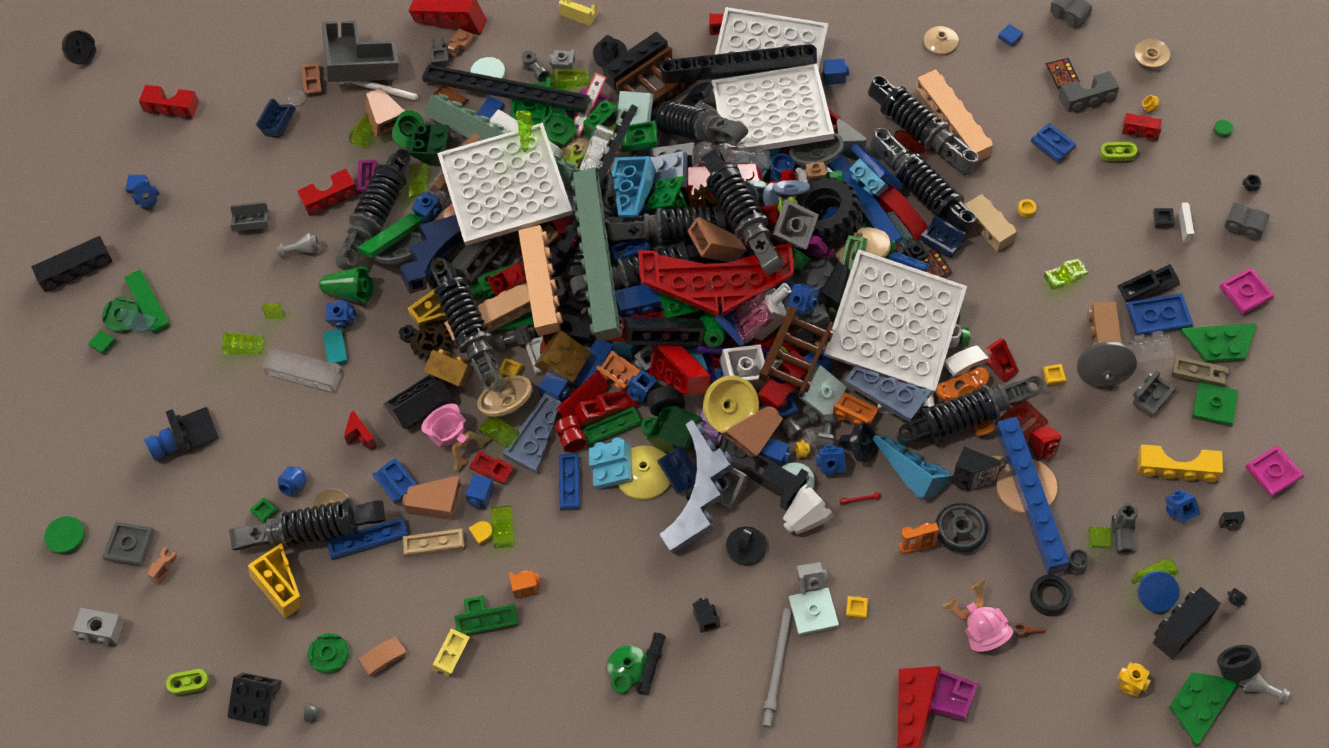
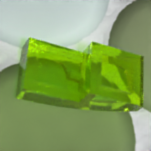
(418, 179)
(1066, 274)
(498, 430)
(502, 526)

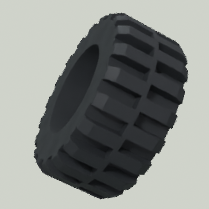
(838, 194)

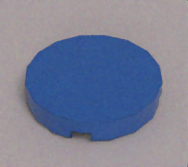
(1158, 591)

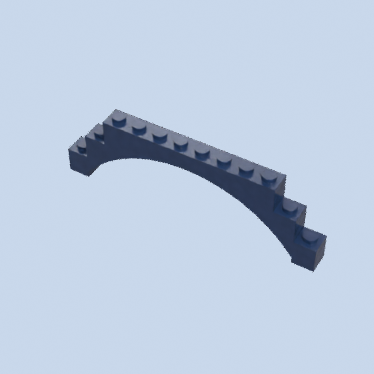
(438, 239)

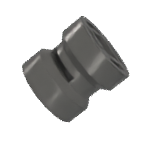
(1079, 558)

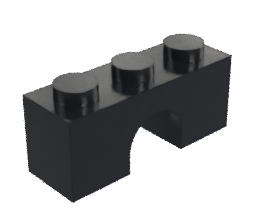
(578, 327)

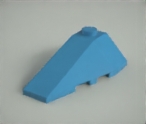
(632, 183)
(917, 474)

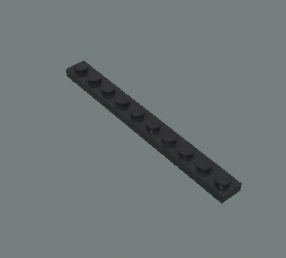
(506, 88)
(606, 159)

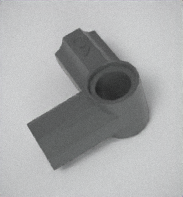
(1124, 527)

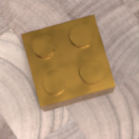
(563, 357)
(448, 368)

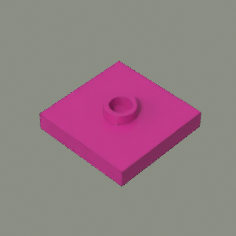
(1246, 291)
(1274, 471)

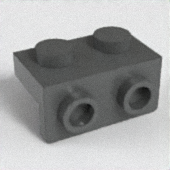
(249, 216)
(1152, 394)

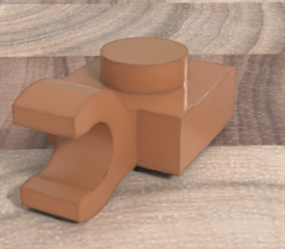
(460, 41)
(161, 567)

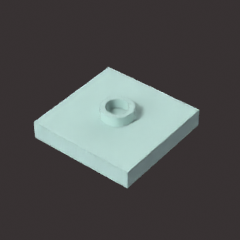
(641, 100)
(823, 392)
(813, 611)

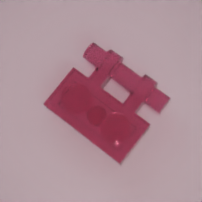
(754, 322)

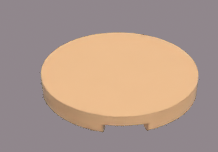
(1008, 493)

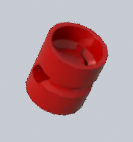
(570, 434)

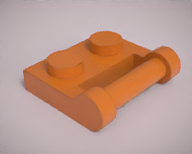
(924, 536)

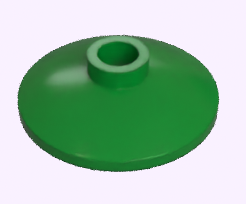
(620, 655)

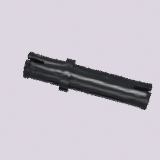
(652, 659)

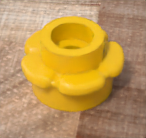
(1150, 103)
(802, 449)

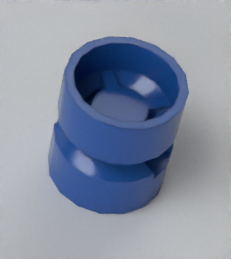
(780, 163)
(163, 443)

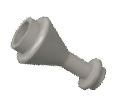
(307, 244)
(1258, 684)

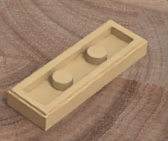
(433, 542)

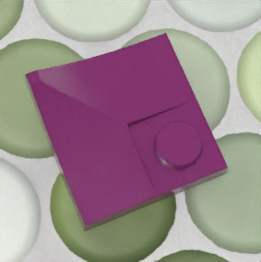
(953, 696)

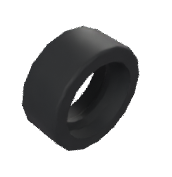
(665, 397)
(1057, 582)
(1243, 670)

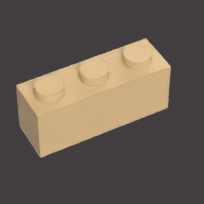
(991, 223)

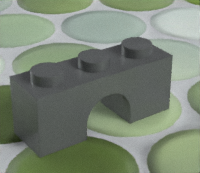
(1076, 97)

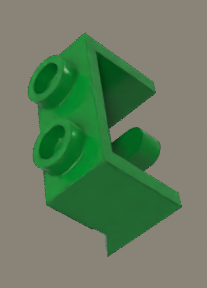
(599, 116)

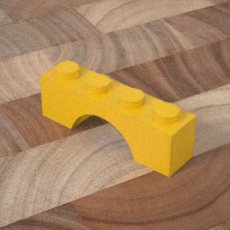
(1154, 462)

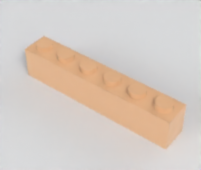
(952, 110)
(539, 280)
(504, 308)

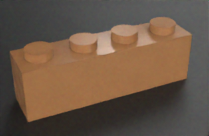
(1104, 322)

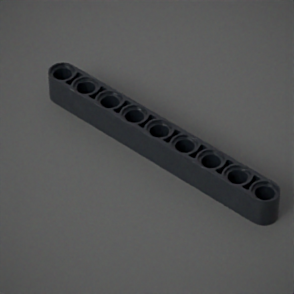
(736, 63)

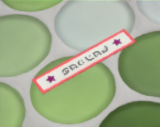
(593, 91)

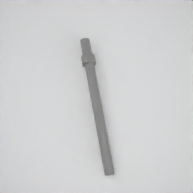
(770, 704)

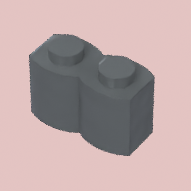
(1073, 11)
(1246, 221)

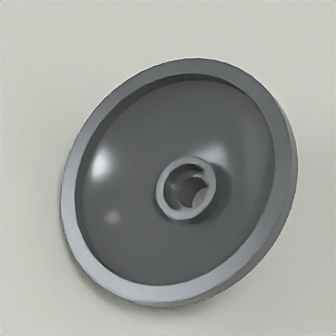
(816, 152)
(400, 251)
(1106, 364)

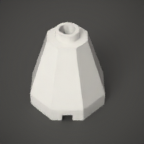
(806, 512)

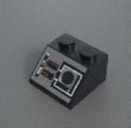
(975, 470)

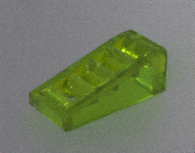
(559, 78)
(525, 124)
(361, 133)
(233, 337)
(1165, 565)

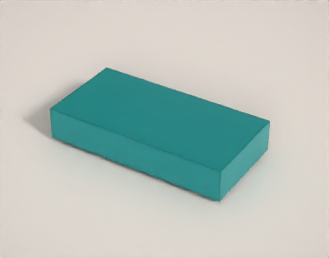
(335, 346)

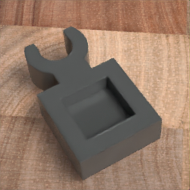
(439, 53)

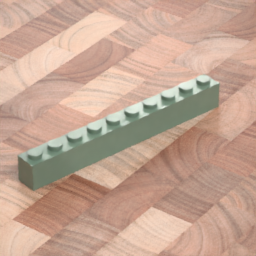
(467, 122)
(596, 255)

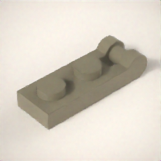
(1200, 371)

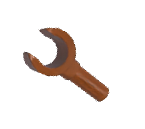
(1027, 630)

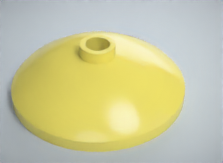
(738, 394)
(649, 481)

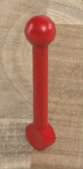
(844, 501)

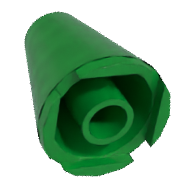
(349, 284)
(714, 333)

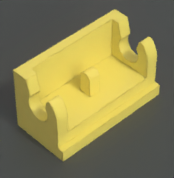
(578, 12)
(450, 652)

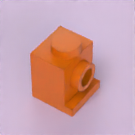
(524, 583)

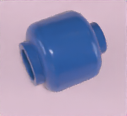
(292, 480)

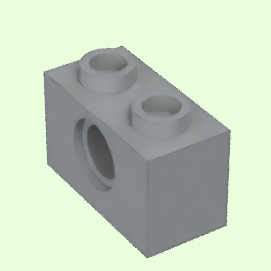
(89, 620)

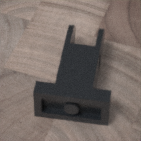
(778, 480)

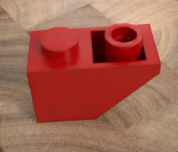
(508, 278)
(1045, 442)

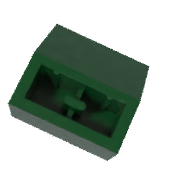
(428, 141)
(671, 429)

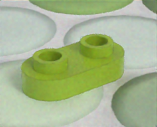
(1118, 151)
(188, 682)

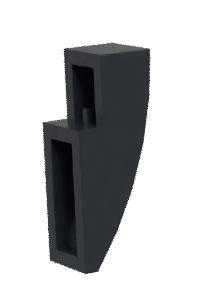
(1149, 284)

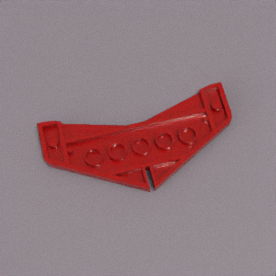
(707, 284)

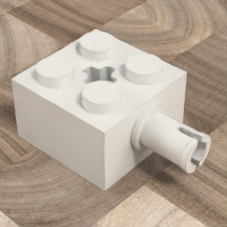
(773, 300)
(745, 363)

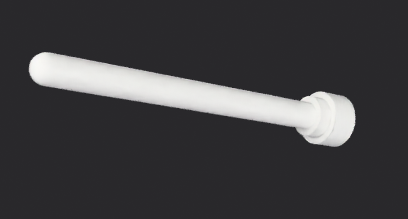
(393, 91)

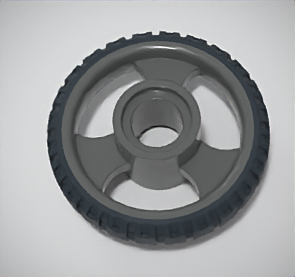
(978, 534)

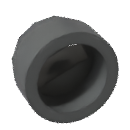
(311, 713)

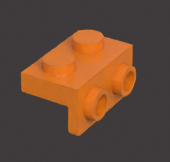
(618, 369)
(854, 410)

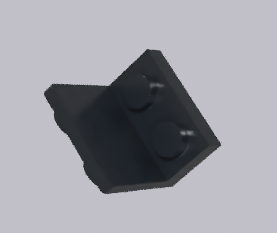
(192, 429)
(252, 698)

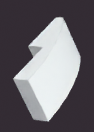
(963, 361)

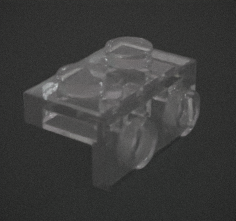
(1152, 347)

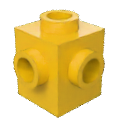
(1133, 679)

